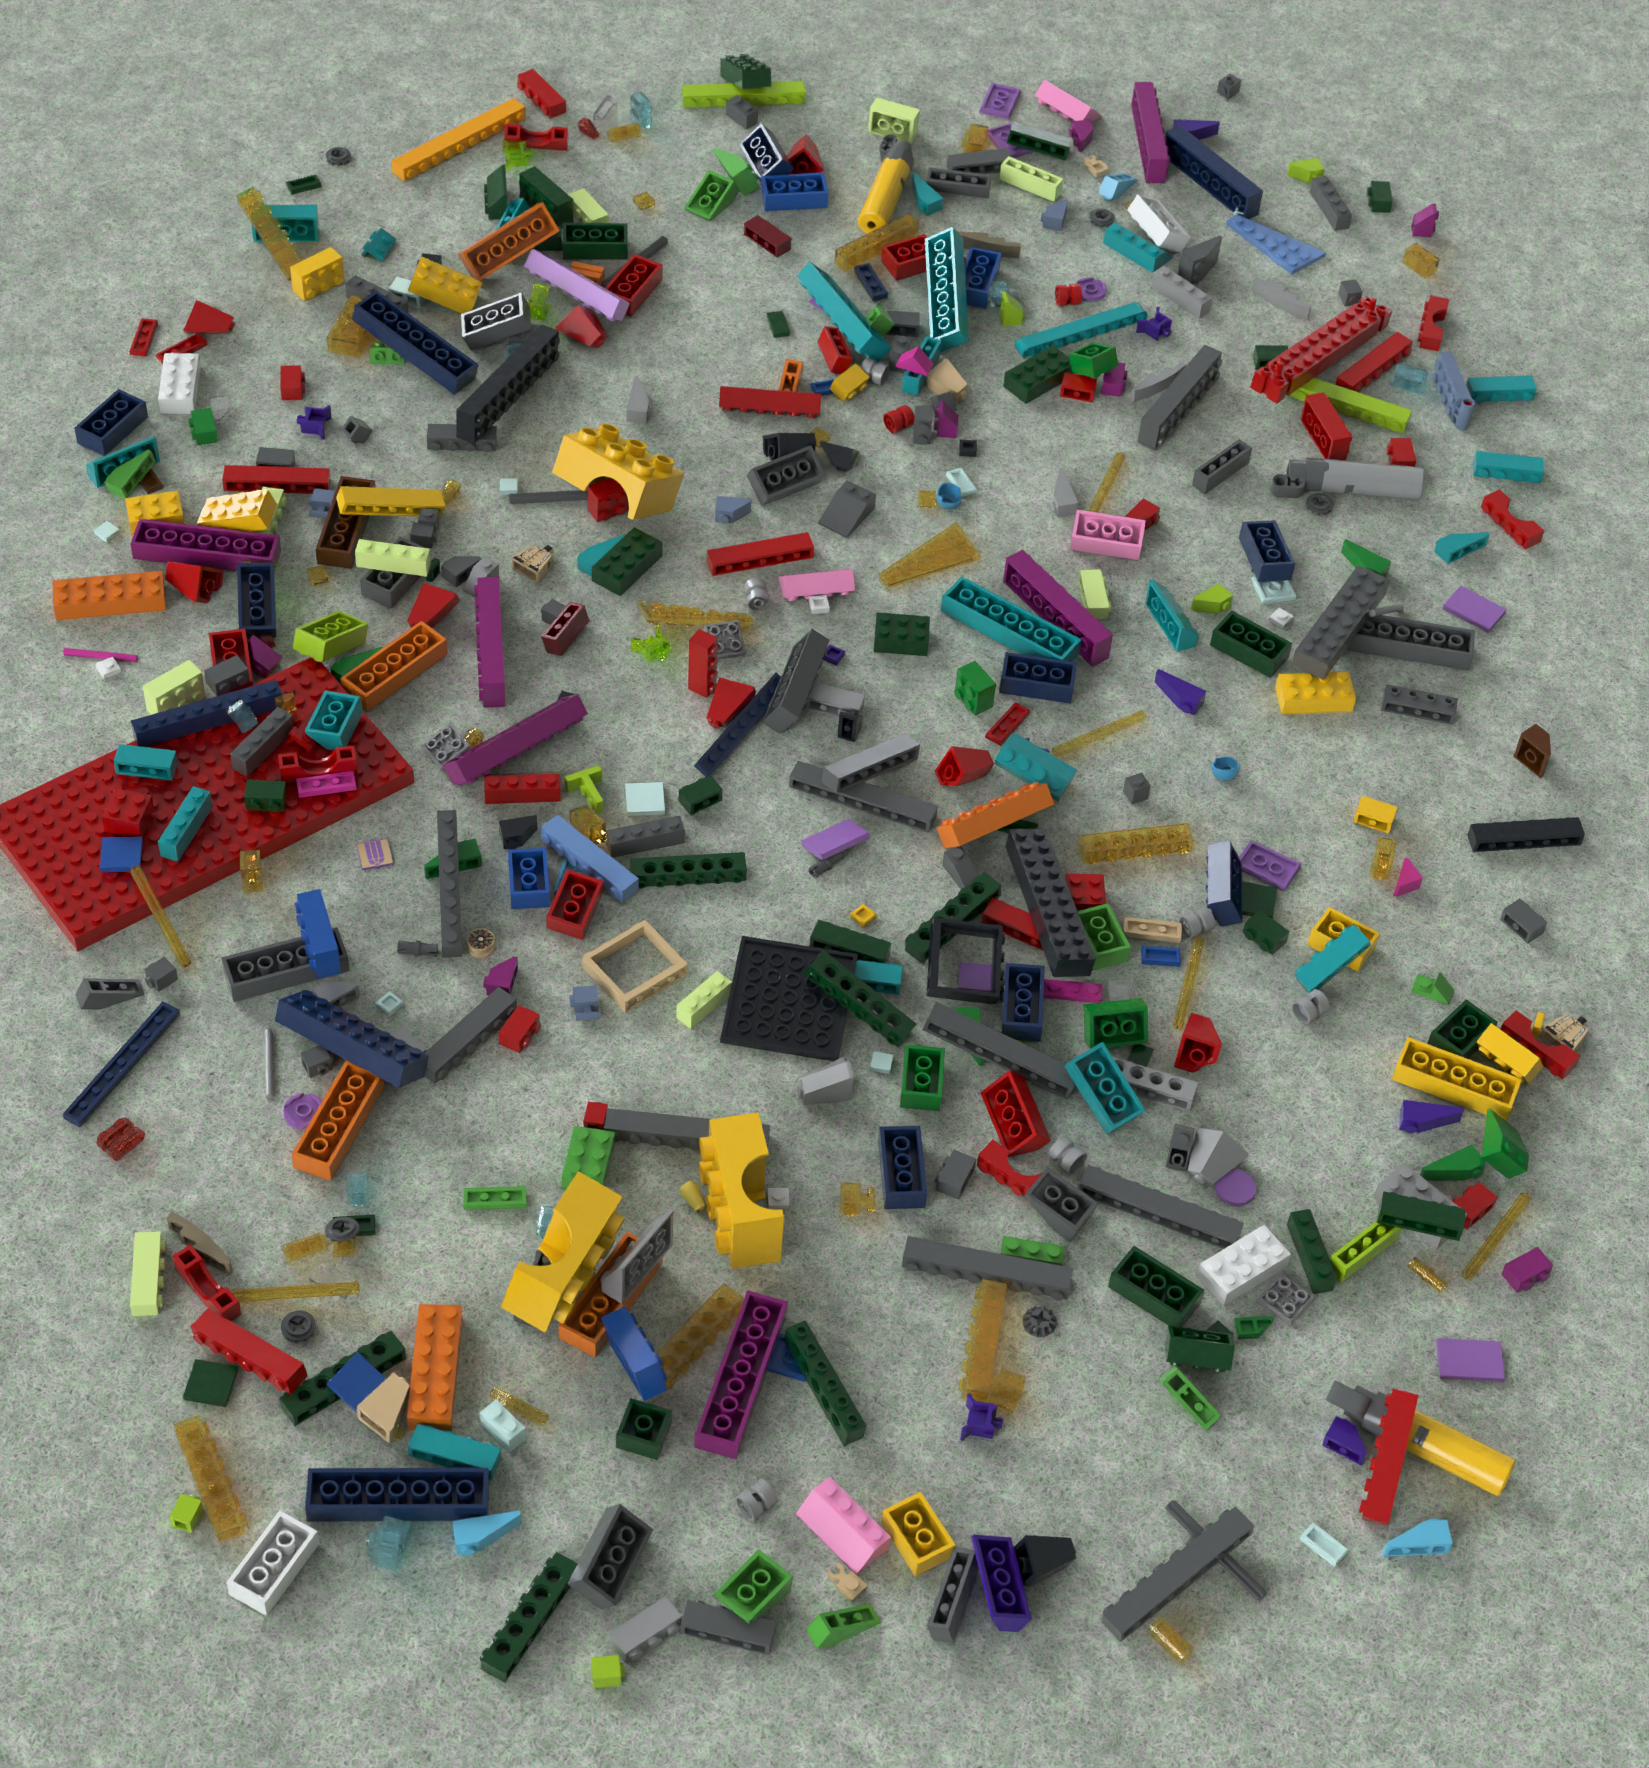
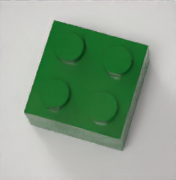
(1093, 359)
(975, 688)

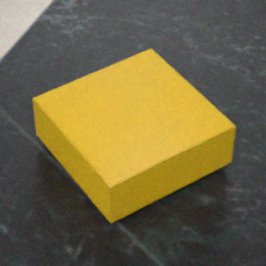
(863, 915)
(1538, 1024)

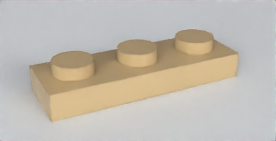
(1152, 929)

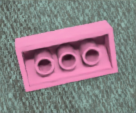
(1065, 103)
(1107, 535)
(817, 583)
(844, 1526)

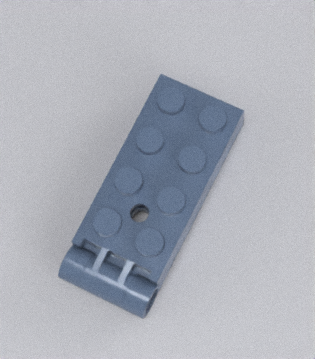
(1453, 390)

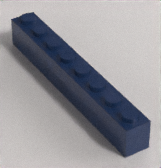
(202, 714)

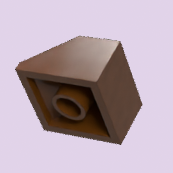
(1534, 749)

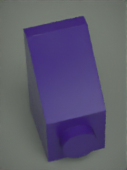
(1345, 1440)

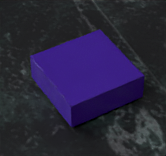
(834, 655)

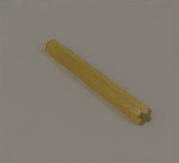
(1107, 482)
(1099, 733)
(160, 916)
(1188, 983)
(1495, 1237)
(297, 1291)

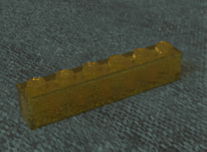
(269, 230)
(871, 244)
(983, 1341)

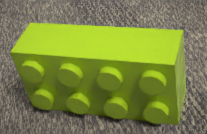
(330, 636)

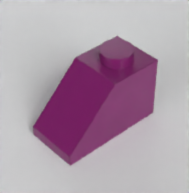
(262, 657)
(502, 976)

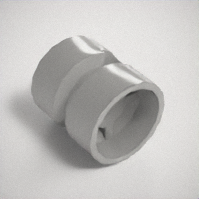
(876, 372)
(756, 594)
(1199, 921)
(1310, 1006)
(1069, 1156)
(758, 1498)

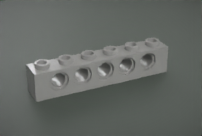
(1158, 1085)

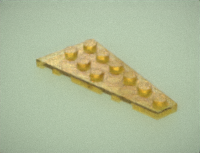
(940, 553)
(688, 615)

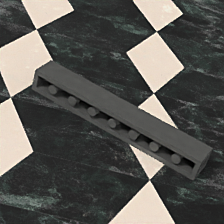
(866, 798)
(449, 883)
(999, 1049)
(660, 1128)
(1160, 1208)
(975, 1265)
(1177, 1573)

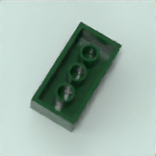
(745, 71)
(538, 188)
(595, 241)
(1037, 374)
(627, 561)
(1250, 644)
(1156, 1288)

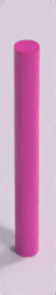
(99, 655)

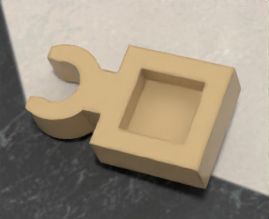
(1096, 168)
(848, 1584)

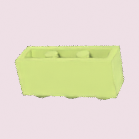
(587, 208)
(1094, 594)
(704, 1000)

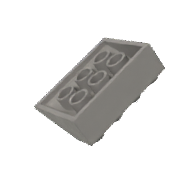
(639, 1258)

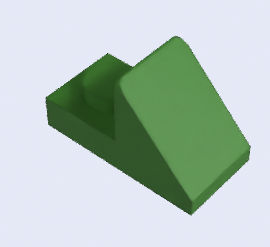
(1434, 989)

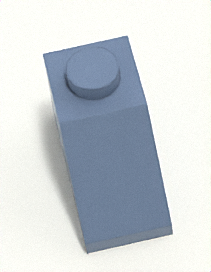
(1054, 215)
(731, 509)

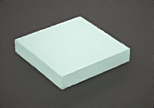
(1274, 591)
(645, 799)

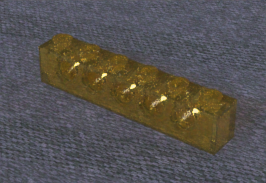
(1135, 843)
(723, 1299)
(224, 1527)

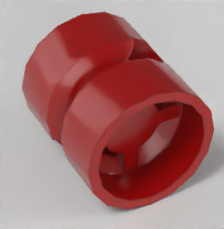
(1070, 294)
(898, 419)

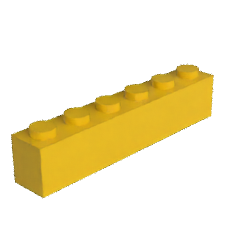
(388, 501)

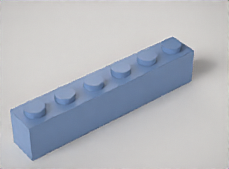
(589, 858)

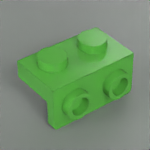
(382, 354)

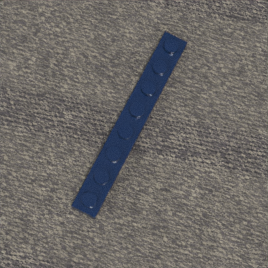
(738, 728)
(120, 1064)

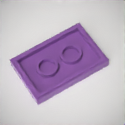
(1000, 100)
(999, 136)
(1474, 609)
(835, 839)
(1268, 865)
(1470, 1360)

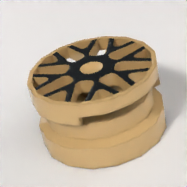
(481, 944)

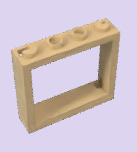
(648, 988)

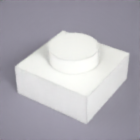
(819, 604)
(1281, 618)
(108, 667)
(778, 1198)

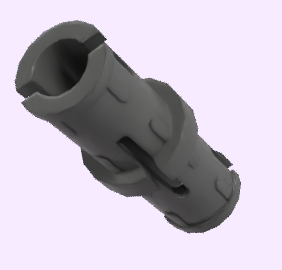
(825, 864)
(417, 948)

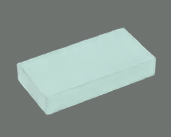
(960, 479)
(1323, 1544)

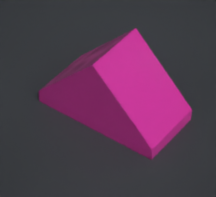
(915, 361)
(1408, 879)

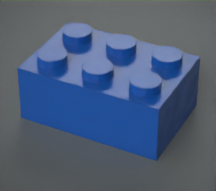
(528, 878)

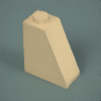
(945, 379)
(385, 1406)

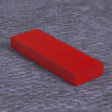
(143, 337)
(186, 346)
(1007, 724)

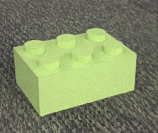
(895, 119)
(174, 688)

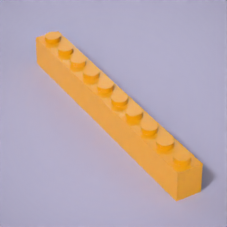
(458, 139)

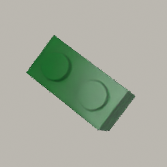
(203, 426)

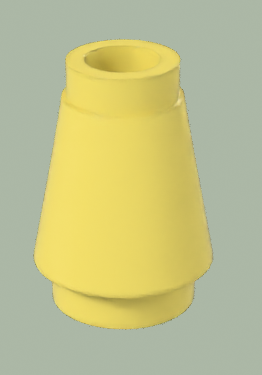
(691, 1193)

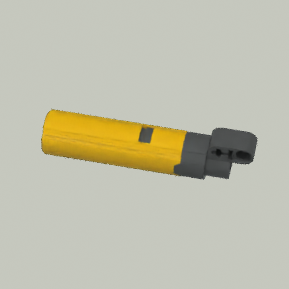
(888, 184)
(1430, 1440)

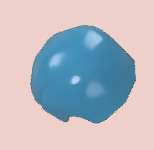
(950, 493)
(1225, 768)

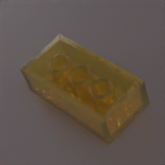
(346, 335)

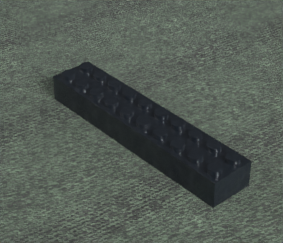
(507, 384)
(1050, 903)

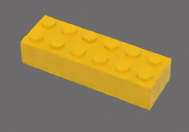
(1455, 1078)

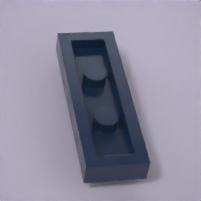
(870, 282)

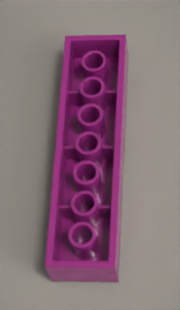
(1150, 132)
(202, 545)
(1057, 606)
(490, 642)
(515, 739)
(741, 1375)

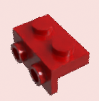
(298, 733)

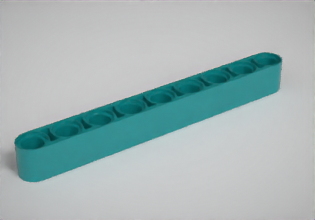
(1081, 329)

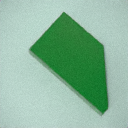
(1252, 1326)

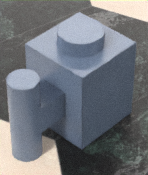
(320, 502)
(585, 1002)

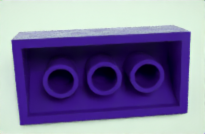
(1002, 1582)

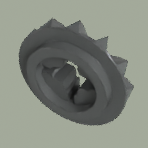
(331, 155)
(1105, 215)
(1324, 500)
(336, 1225)
(298, 1318)
(1047, 1325)

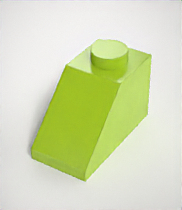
(1306, 169)
(1010, 311)
(1213, 600)

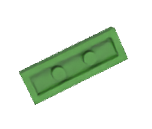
(494, 1198)
(1033, 1250)

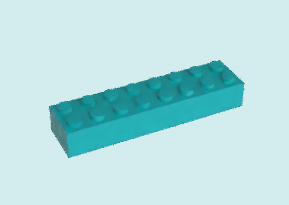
(947, 288)
(843, 312)
(1008, 622)

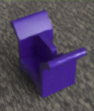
(1156, 326)
(314, 420)
(980, 1419)

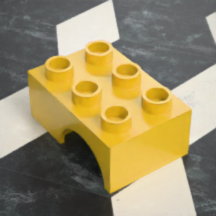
(602, 454)
(735, 1175)
(574, 1242)

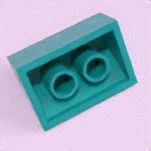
(335, 719)

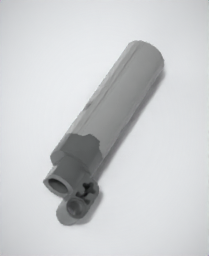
(1349, 478)

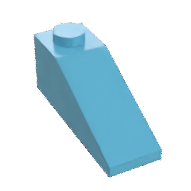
(1115, 185)
(479, 1532)
(1426, 1538)

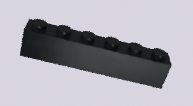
(1525, 834)

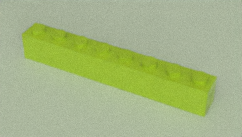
(717, 94)
(1358, 405)

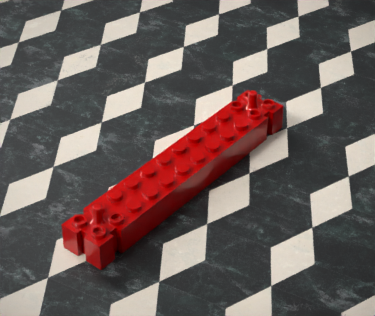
(1321, 349)

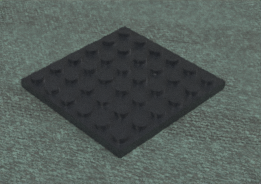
(777, 1004)

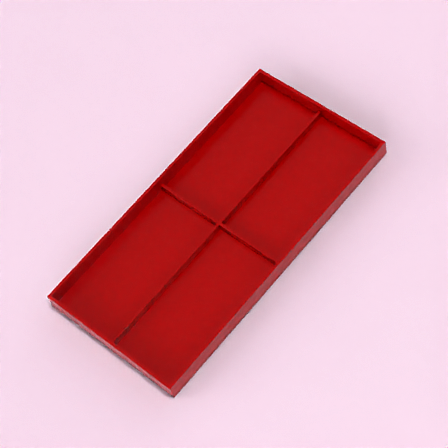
(58, 827)

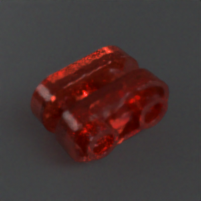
(120, 1138)

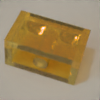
(975, 138)
(1421, 260)
(588, 824)
(1382, 858)
(251, 871)

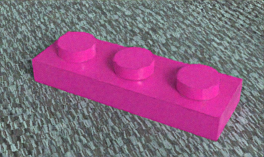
(326, 784)
(1072, 991)

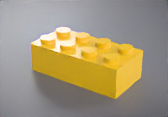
(444, 286)
(239, 511)
(1309, 694)

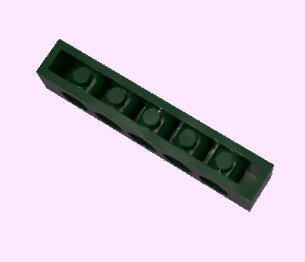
(689, 869)
(975, 896)
(856, 989)
(824, 1383)
(319, 1399)
(503, 1665)

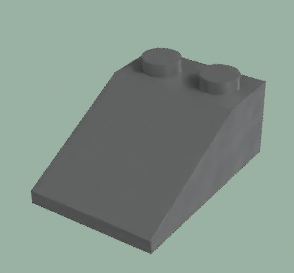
(1199, 260)
(848, 509)
(1060, 1204)

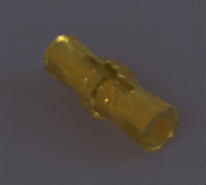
(1427, 1275)

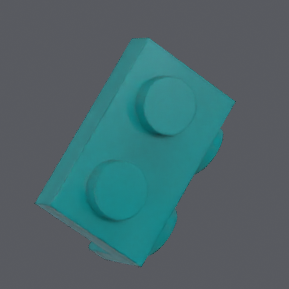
(380, 244)

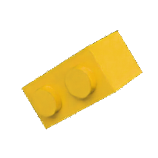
(849, 383)
(1375, 814)

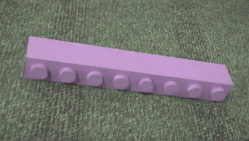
(577, 285)

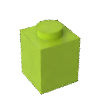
(186, 1512)
(607, 1671)

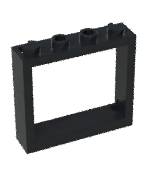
(972, 929)

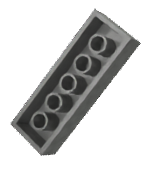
(796, 681)
(273, 967)

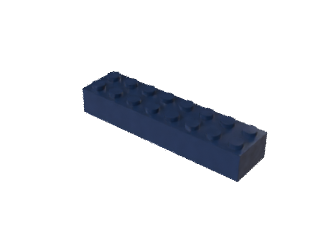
(1213, 173)
(415, 342)
(352, 1038)
(396, 1493)

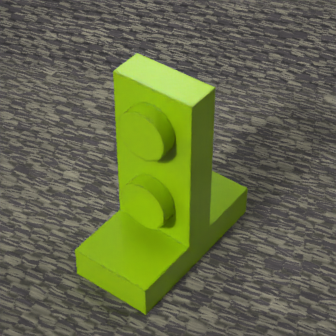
(585, 782)

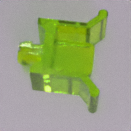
(516, 154)
(537, 301)
(651, 646)

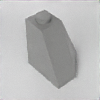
(828, 1083)
(1214, 1155)

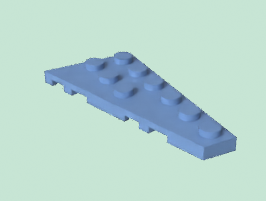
(1282, 249)

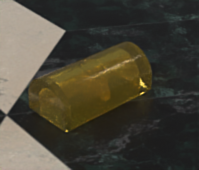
(624, 132)
(304, 1247)
(1170, 1640)

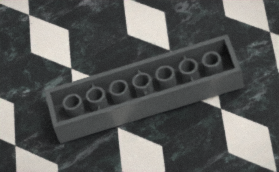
(1180, 397)
(1340, 622)
(1415, 641)

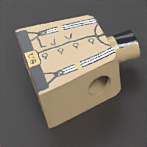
(533, 562)
(1565, 1031)

